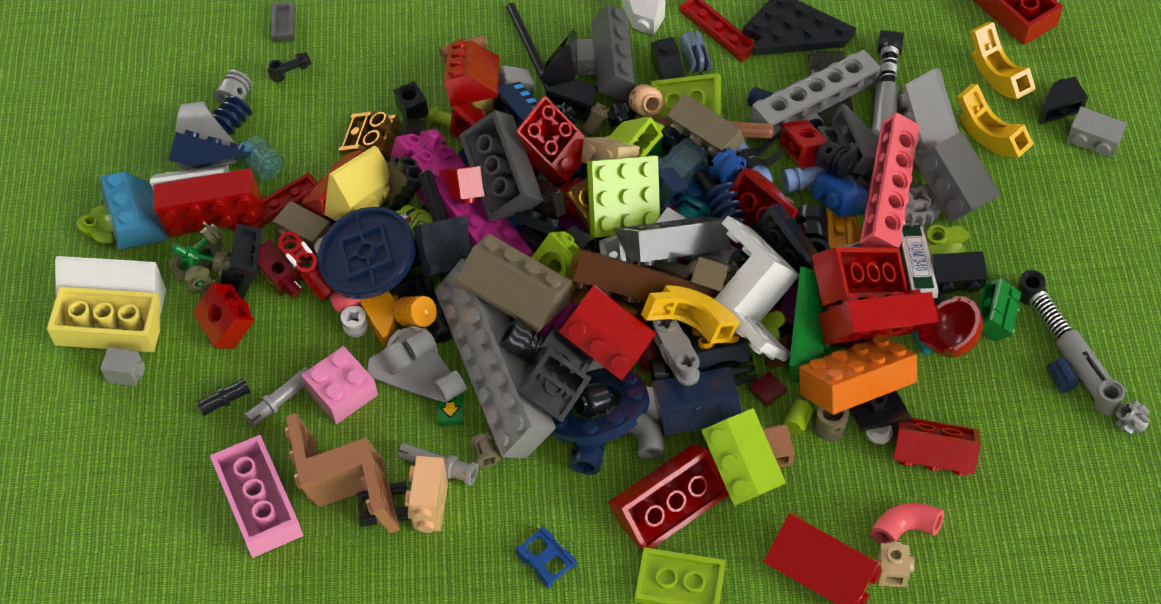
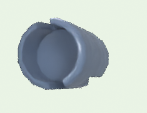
(695, 52)

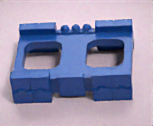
(538, 562)

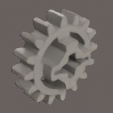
(922, 205)

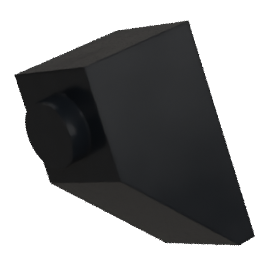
(666, 59)
(575, 94)
(1063, 100)

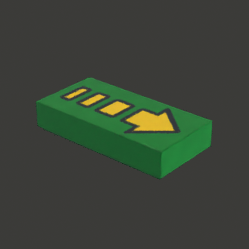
(451, 412)

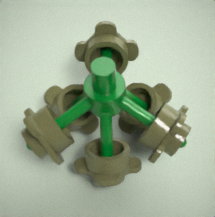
(185, 264)

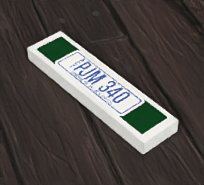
(917, 259)

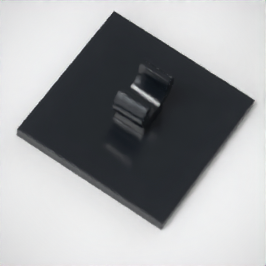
(880, 412)

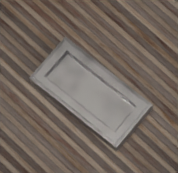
(283, 22)

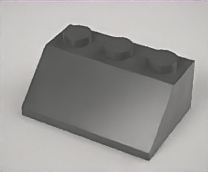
(957, 176)

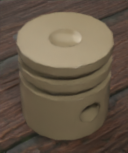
(830, 426)

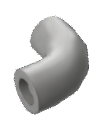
(649, 437)

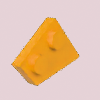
(842, 230)

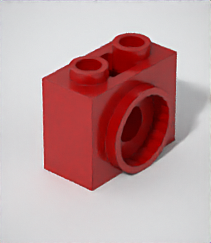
(223, 316)

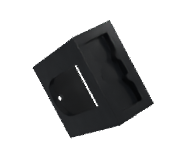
(243, 258)

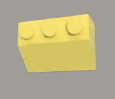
(358, 184)

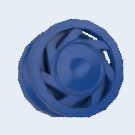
(727, 166)

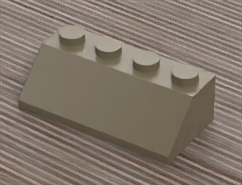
(514, 283)

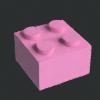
(339, 385)

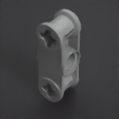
(677, 351)

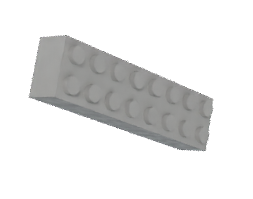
(494, 371)

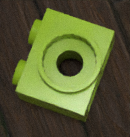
(557, 250)

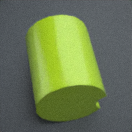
(799, 416)

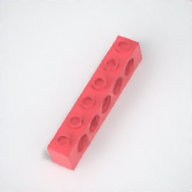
(890, 183)

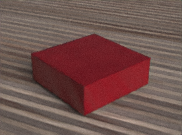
(768, 389)

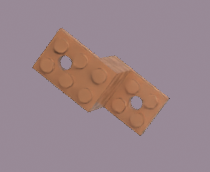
(341, 472)

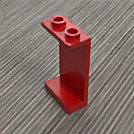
(822, 562)

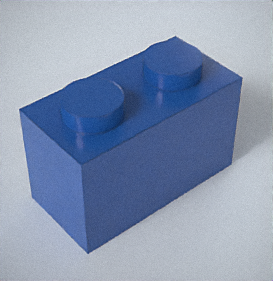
(840, 194)

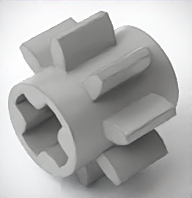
(1132, 417)

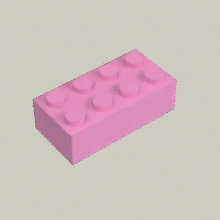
(256, 496)

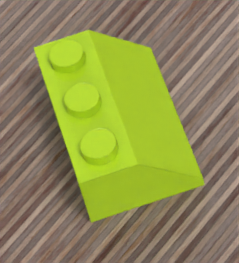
(743, 456)

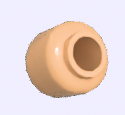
(646, 100)

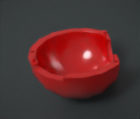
(957, 328)

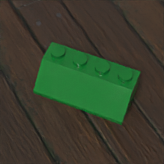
(807, 332)

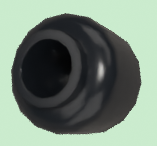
(594, 401)

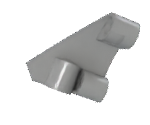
(199, 119)

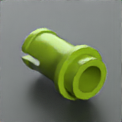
(440, 117)

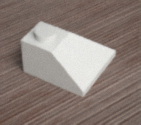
(645, 14)

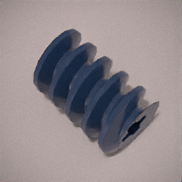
(232, 113)
(722, 202)

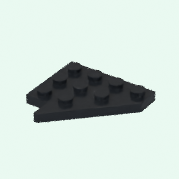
(795, 27)

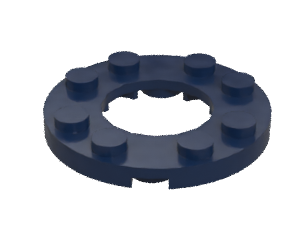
(616, 423)

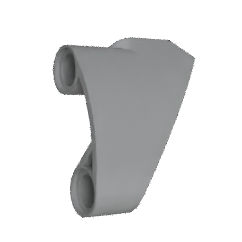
(417, 368)

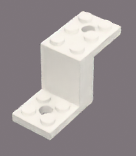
(756, 289)

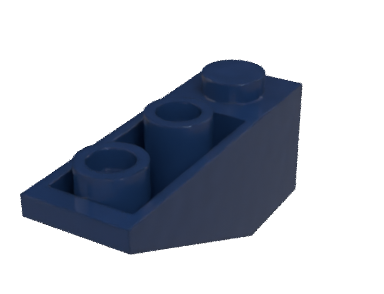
(200, 153)

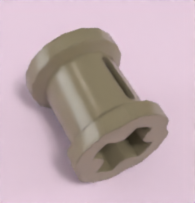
(485, 450)

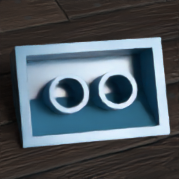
(131, 210)

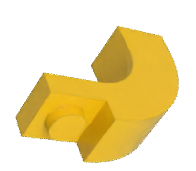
(995, 66)
(988, 129)
(694, 308)

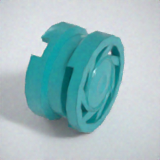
(688, 210)

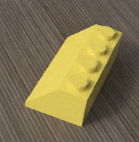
(105, 319)

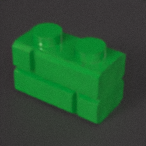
(999, 309)

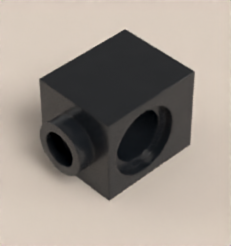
(411, 101)

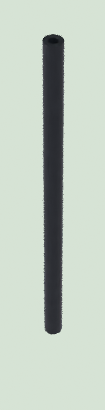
(529, 46)

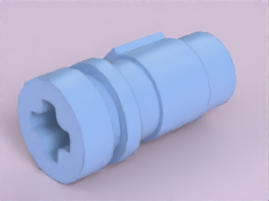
(799, 178)

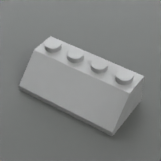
(928, 105)

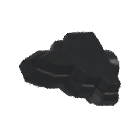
(402, 181)

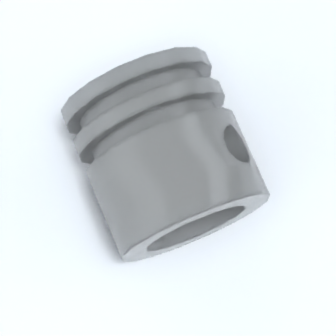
(233, 84)

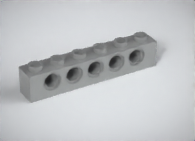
(817, 91)

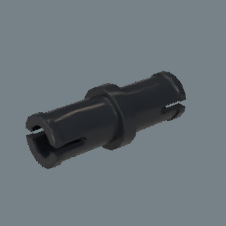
(223, 396)

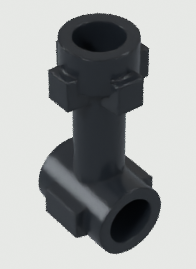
(277, 69)

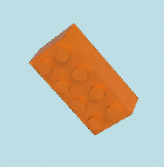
(858, 374)

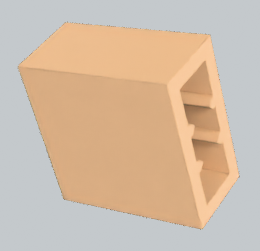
(427, 493)

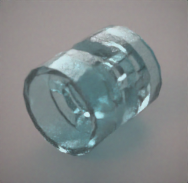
(264, 159)

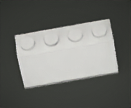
(109, 275)

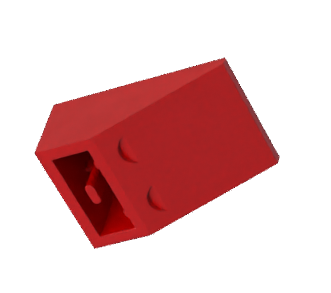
(551, 141)

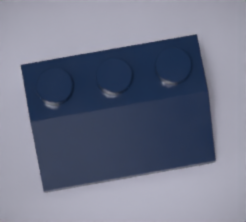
(698, 405)

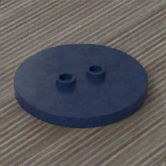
(366, 253)

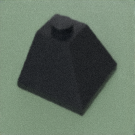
(563, 63)

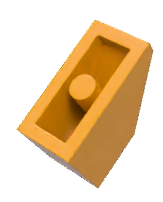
(381, 316)

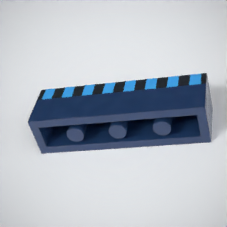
(515, 101)

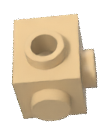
(895, 565)

